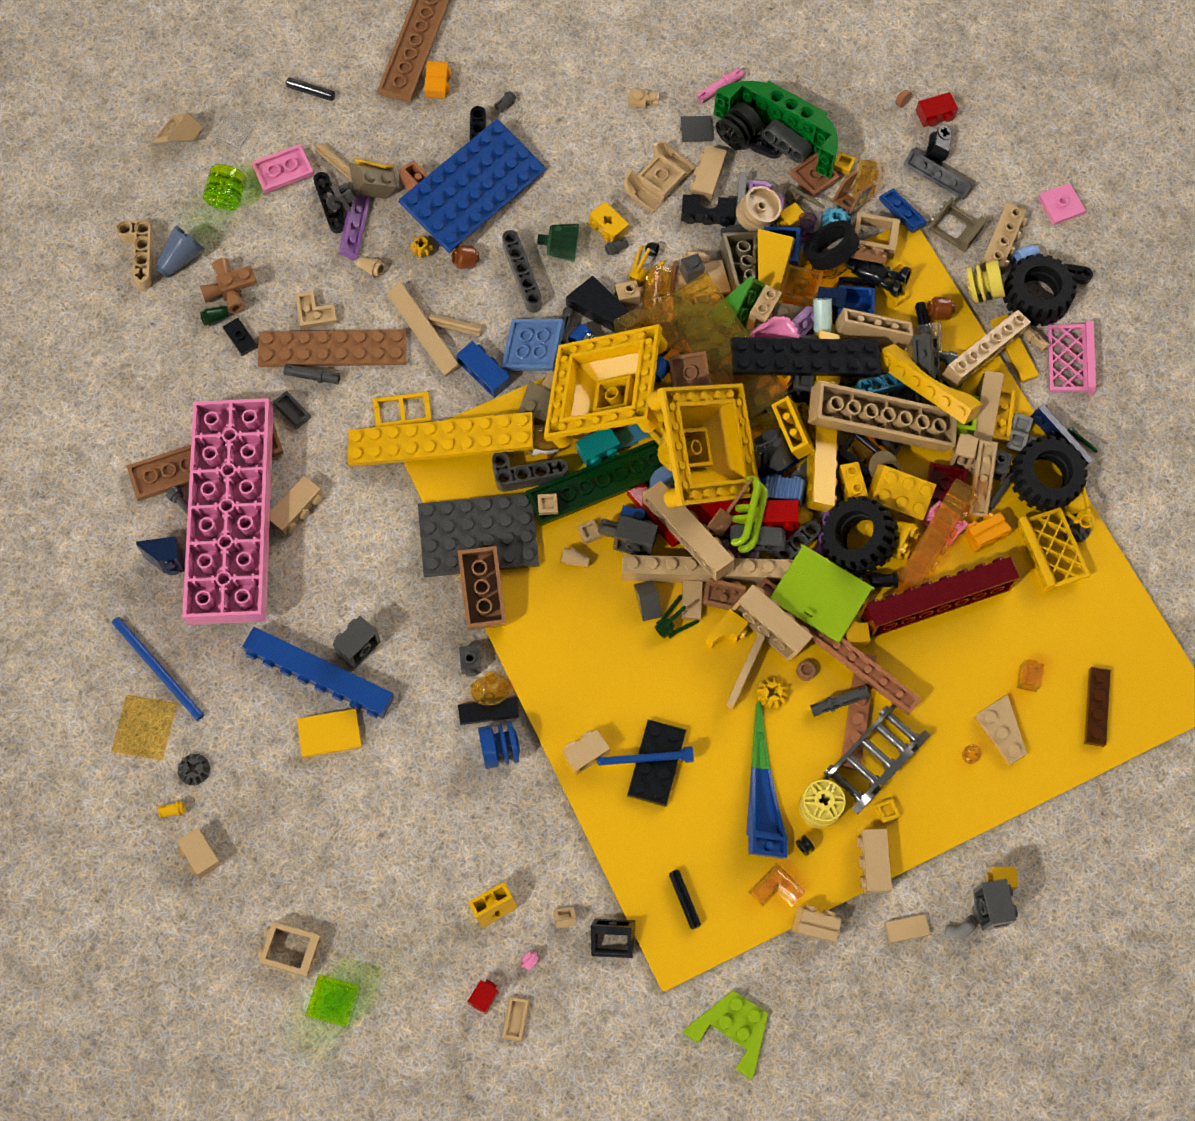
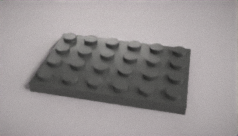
(474, 524)

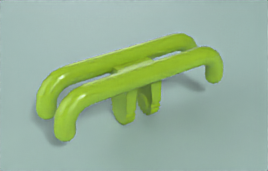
(753, 518)

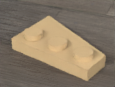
(1002, 729)

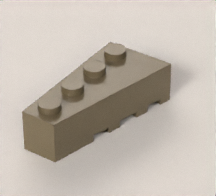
(537, 401)

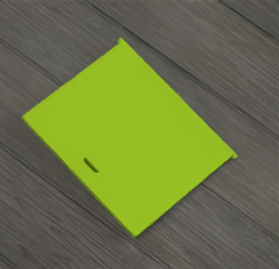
(821, 591)

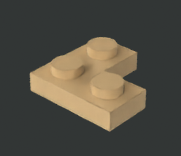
(311, 315)

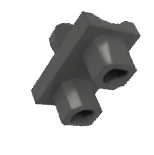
(341, 196)

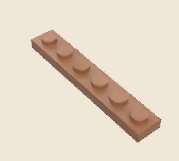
(856, 720)

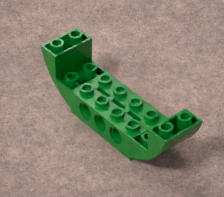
(778, 104)

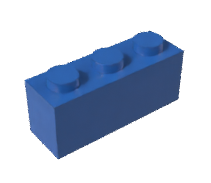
(483, 369)

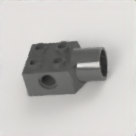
(994, 905)

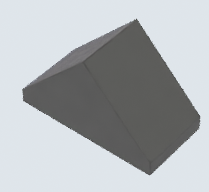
(648, 600)

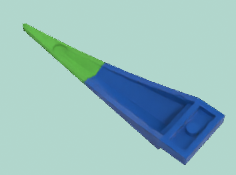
(764, 819)

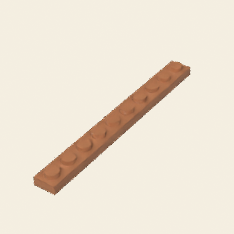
(859, 664)

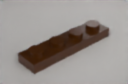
(1097, 707)

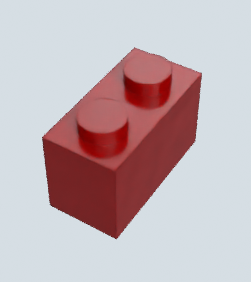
(936, 109)

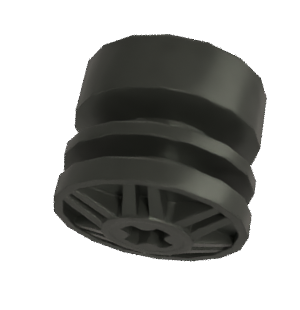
(739, 125)

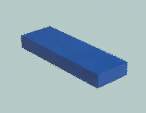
(902, 210)

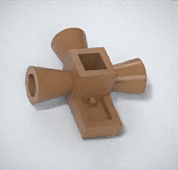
(229, 285)

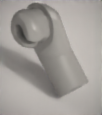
(961, 931)

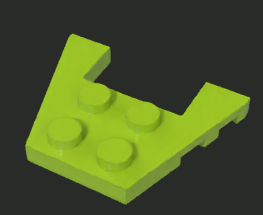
(738, 1021)

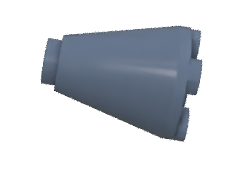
(177, 252)

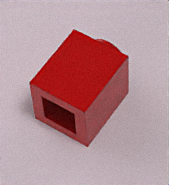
(483, 996)

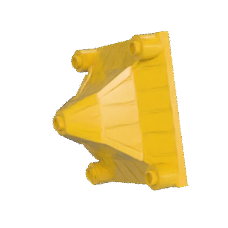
(604, 384)
(705, 442)

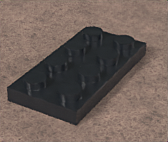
(654, 779)

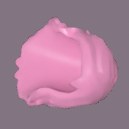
(776, 328)

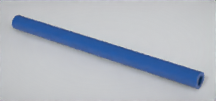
(158, 669)

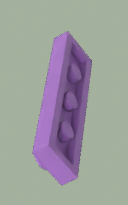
(354, 227)

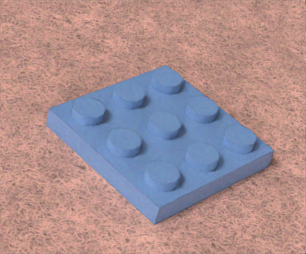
(533, 344)

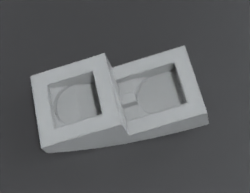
(1019, 432)

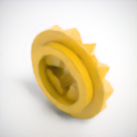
(773, 701)

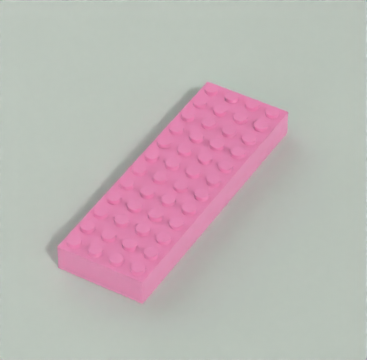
(228, 512)

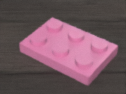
(282, 168)

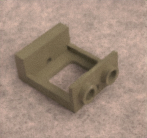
(967, 236)

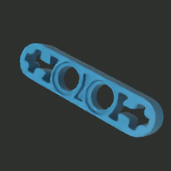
(880, 382)

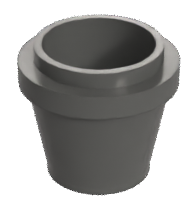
(777, 447)

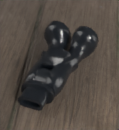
(879, 274)

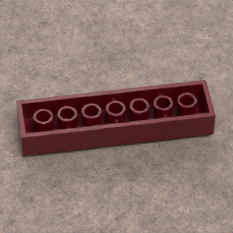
(940, 596)

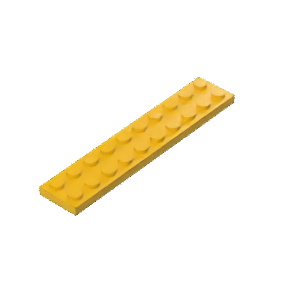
(441, 439)

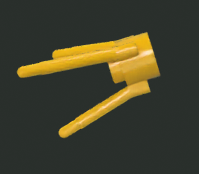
(638, 272)
(1084, 516)

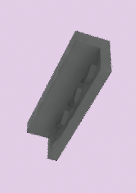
(927, 359)

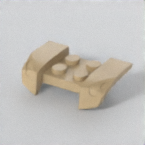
(658, 177)

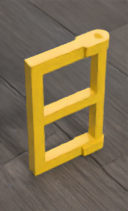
(425, 395)

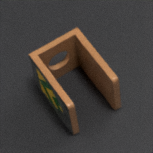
(841, 195)

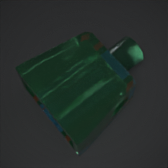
(561, 241)

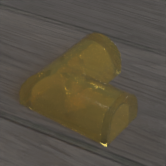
(779, 882)

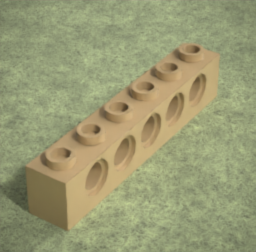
(985, 349)

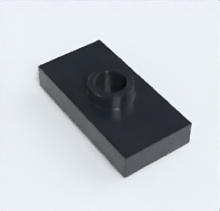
(240, 336)

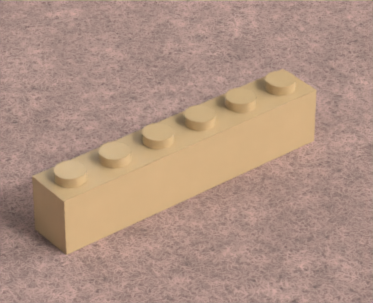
(690, 533)

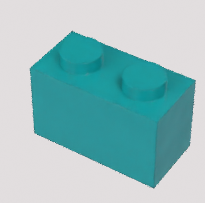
(597, 447)

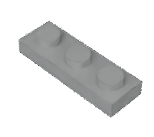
(743, 184)

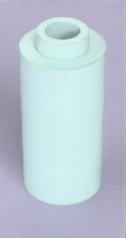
(822, 314)

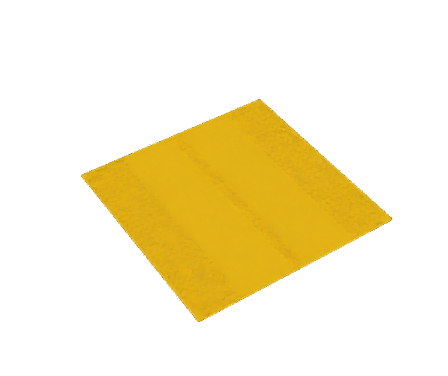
(593, 664)

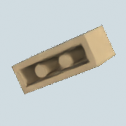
(708, 173)
(295, 506)
(874, 861)

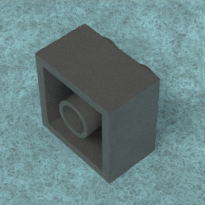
(356, 642)

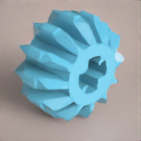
(834, 214)

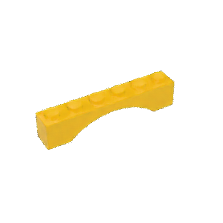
(954, 402)

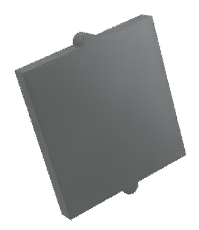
(696, 128)

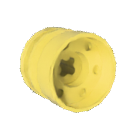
(985, 281)
(816, 813)

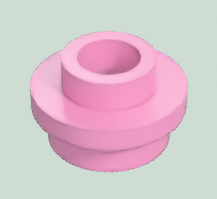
(529, 960)

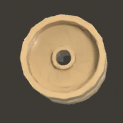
(758, 208)

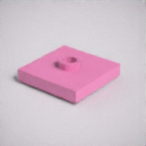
(1061, 203)

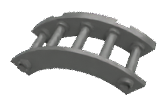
(890, 764)

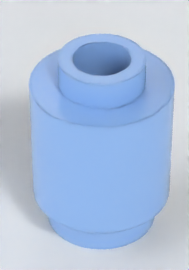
(1023, 252)

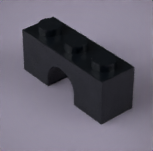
(694, 212)

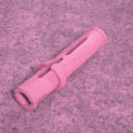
(725, 80)

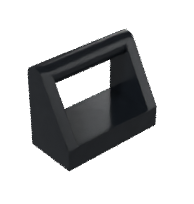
(850, 458)
(612, 927)

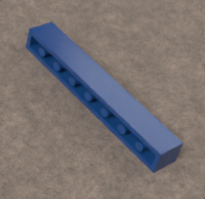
(317, 672)

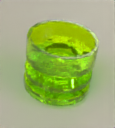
(224, 187)

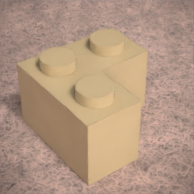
(964, 452)

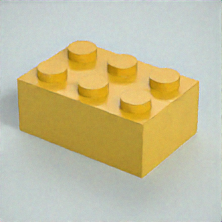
(901, 491)

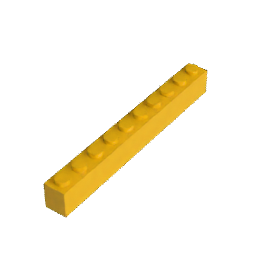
(822, 463)

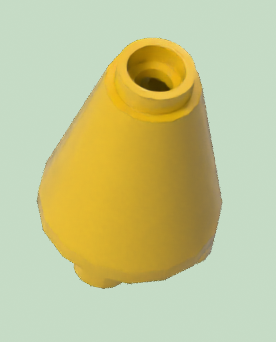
(907, 537)

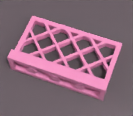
(1087, 360)

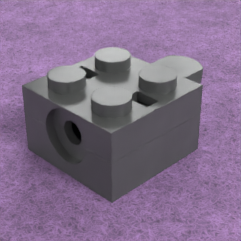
(630, 534)

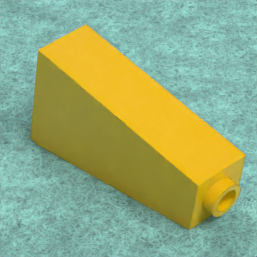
(773, 257)

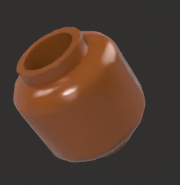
(465, 257)
(941, 308)

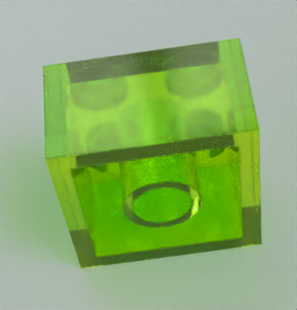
(333, 1001)

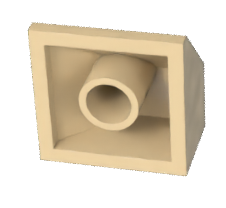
(179, 129)

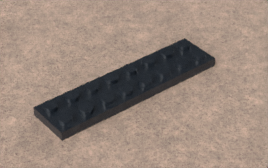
(805, 357)

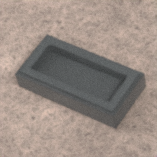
(291, 409)

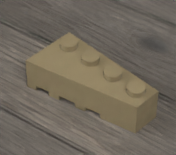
(738, 256)

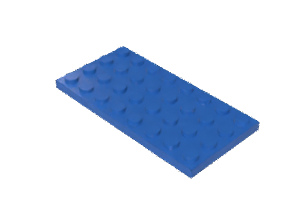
(472, 185)

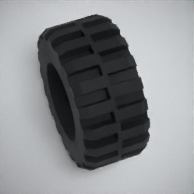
(1049, 272)
(1064, 457)
(844, 518)

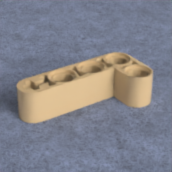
(140, 254)

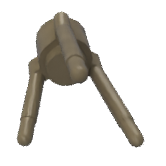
(794, 195)

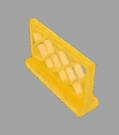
(1036, 550)

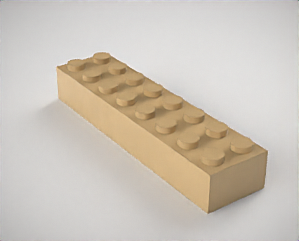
(881, 417)

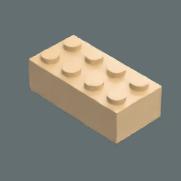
(770, 620)

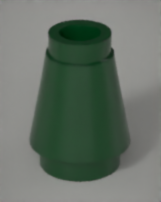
(213, 315)

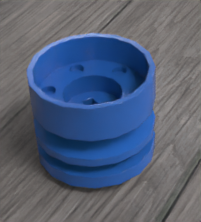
(499, 745)

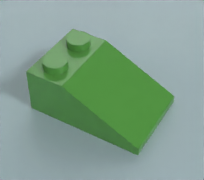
(744, 298)

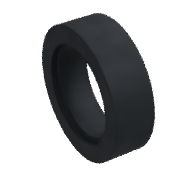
(838, 254)

